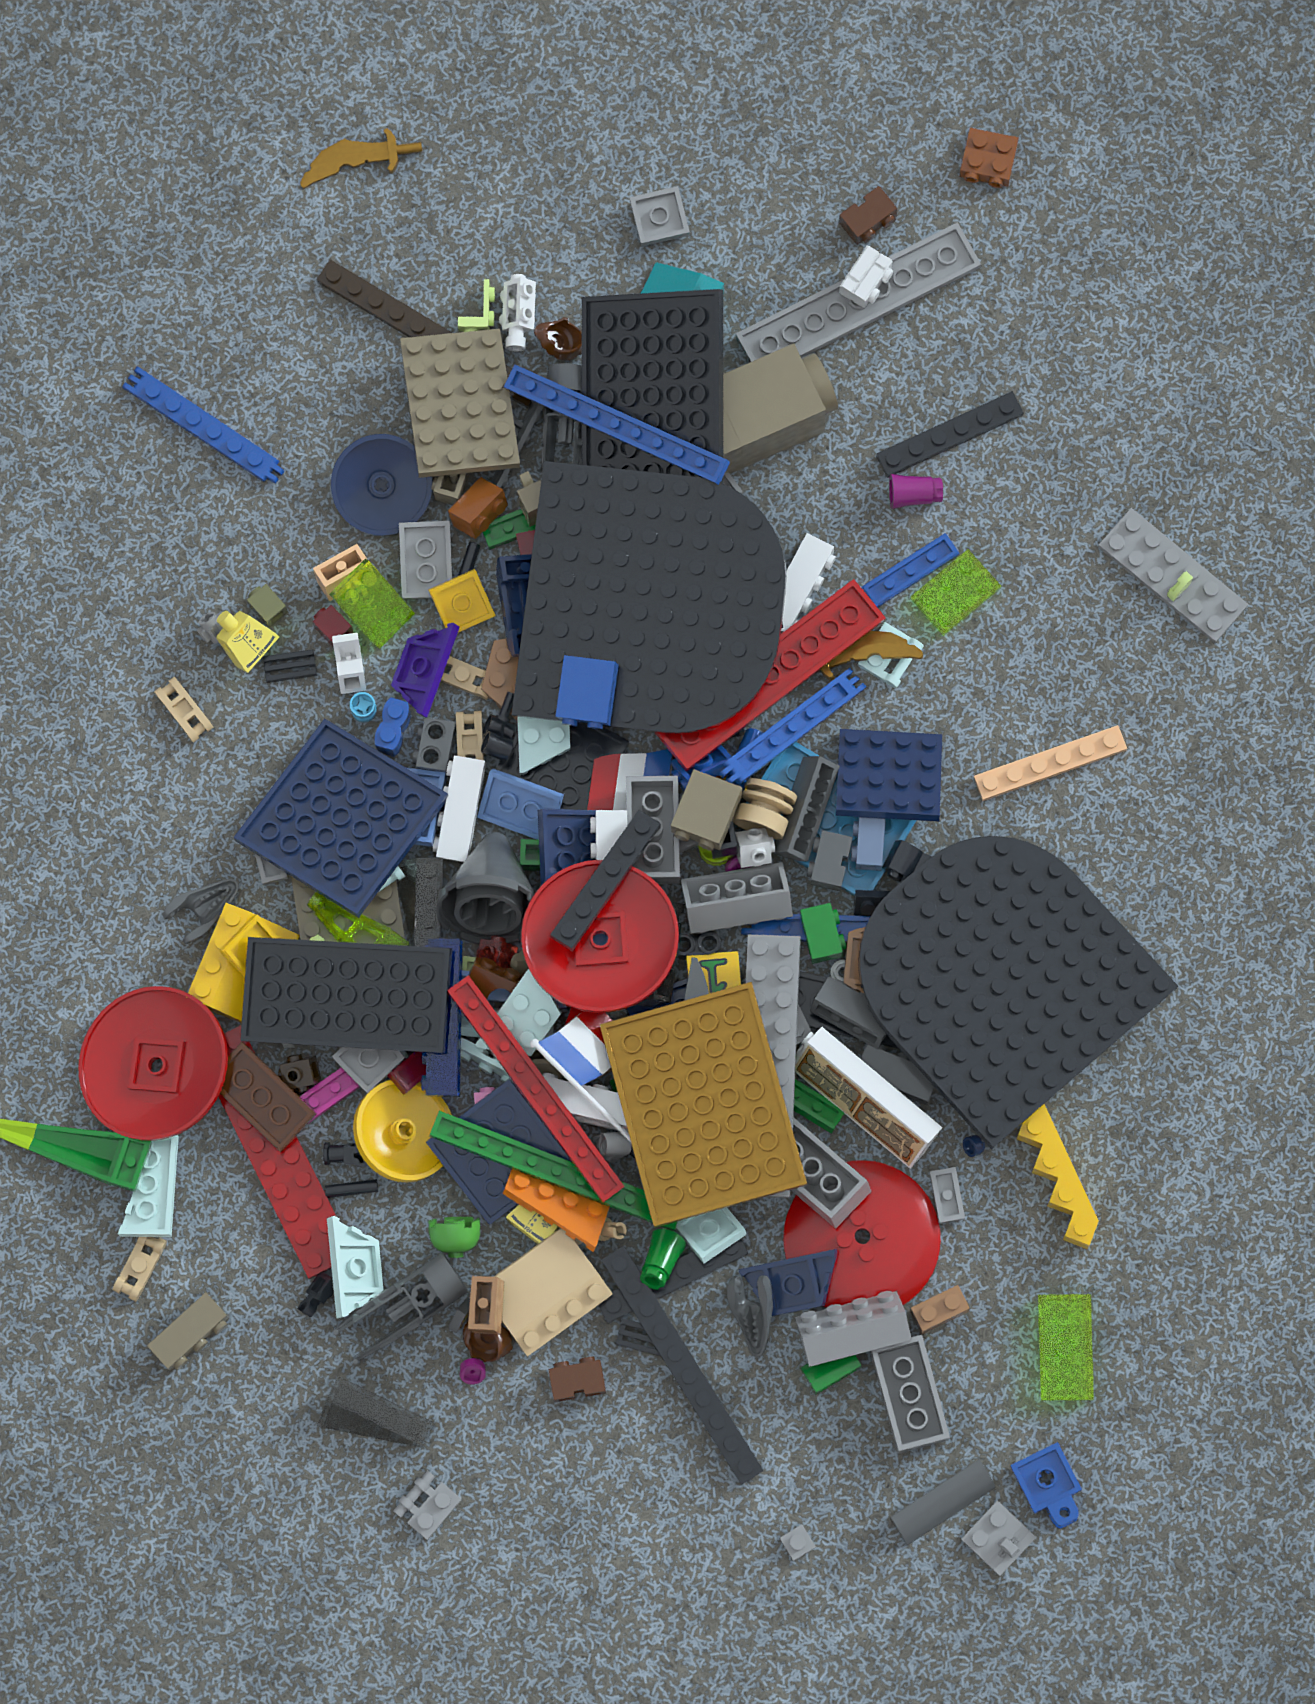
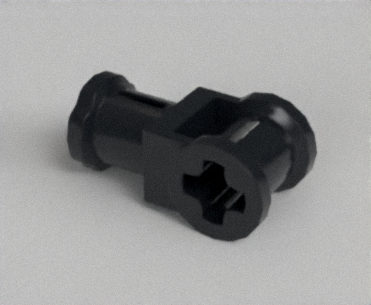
(344, 1154)

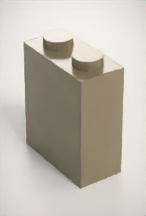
(706, 810)

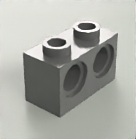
(441, 747)

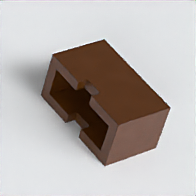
(864, 220)
(577, 1378)

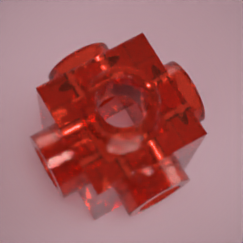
(497, 950)

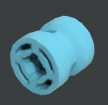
(362, 702)

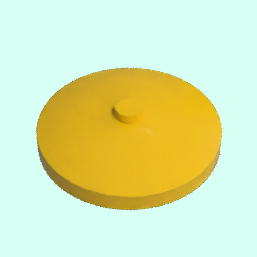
(394, 1132)

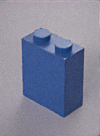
(586, 691)

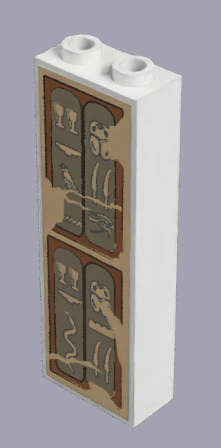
(865, 1097)

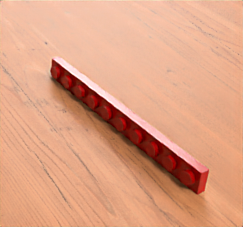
(535, 1089)

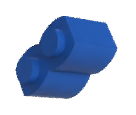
(389, 734)

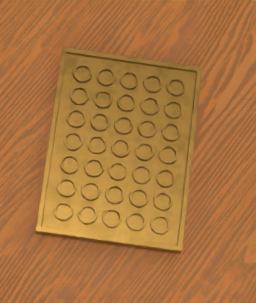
(703, 1104)

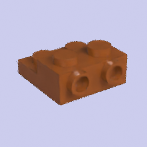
(988, 157)

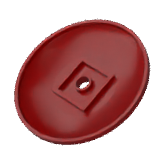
(609, 976)
(120, 1055)
(901, 1242)

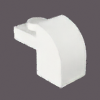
(349, 663)

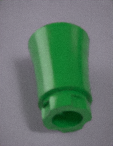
(661, 1257)

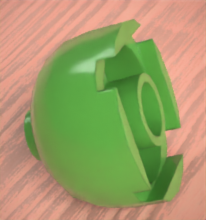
(454, 1235)

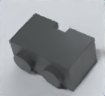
(827, 868)

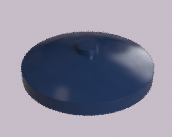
(379, 484)

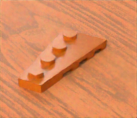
(571, 1212)

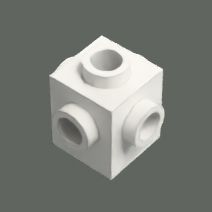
(754, 847)

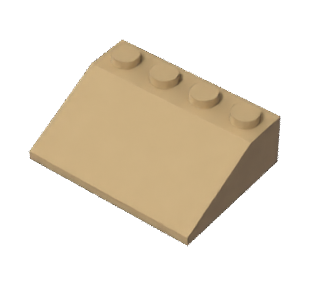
(549, 1291)

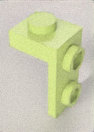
(468, 324)

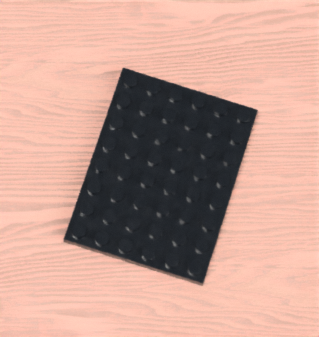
(658, 364)

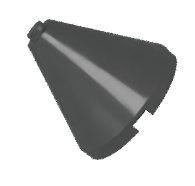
(486, 893)

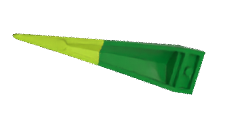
(94, 1153)

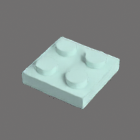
(710, 1232)

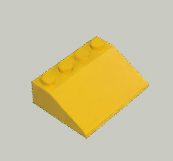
(217, 980)

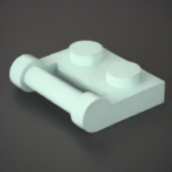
(876, 665)

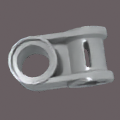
(612, 1146)

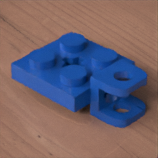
(1050, 1497)

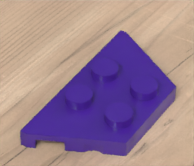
(423, 666)

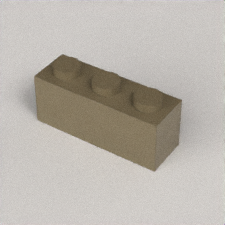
(189, 1332)

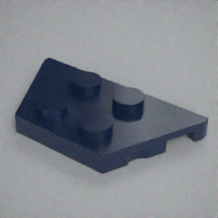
(796, 1281)

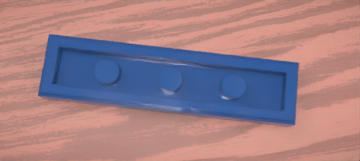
(911, 570)

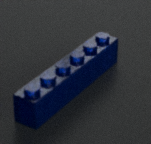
(444, 1069)

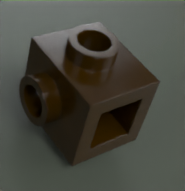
(300, 1072)

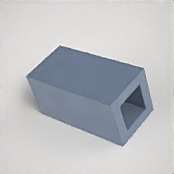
(870, 843)

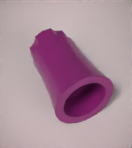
(914, 490)

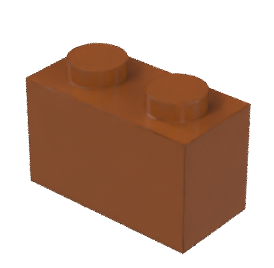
(478, 508)

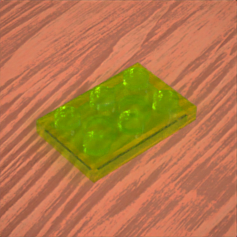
(955, 592)
(372, 603)

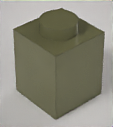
(266, 605)

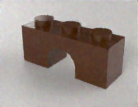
(490, 976)

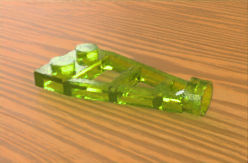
(383, 933)

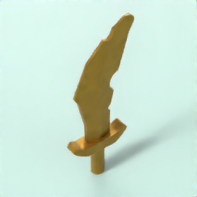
(356, 154)
(874, 643)

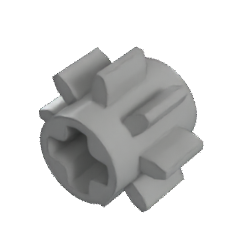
(209, 627)

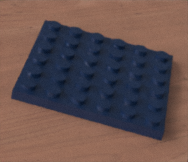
(341, 817)

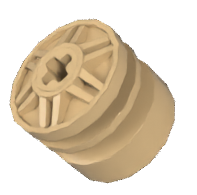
(766, 804)

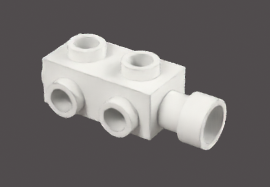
(518, 311)

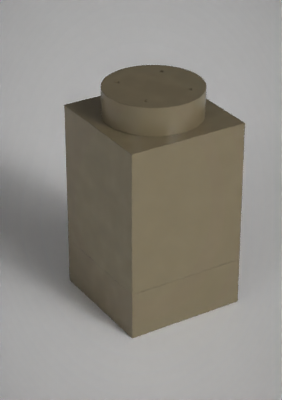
(774, 405)

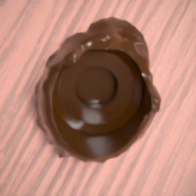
(560, 339)
(487, 1346)

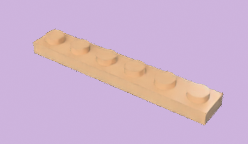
(1050, 763)

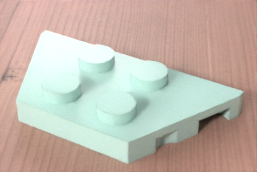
(540, 741)
(527, 1013)
(354, 1266)

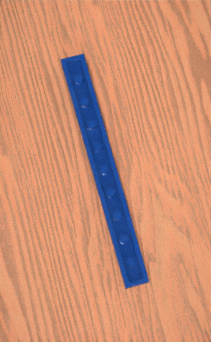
(617, 424)

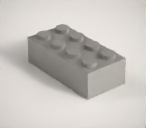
(658, 799)
(736, 898)
(832, 1185)
(853, 1328)
(910, 1395)

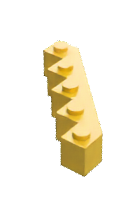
(1056, 1166)

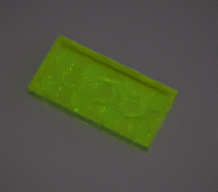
(1065, 1347)

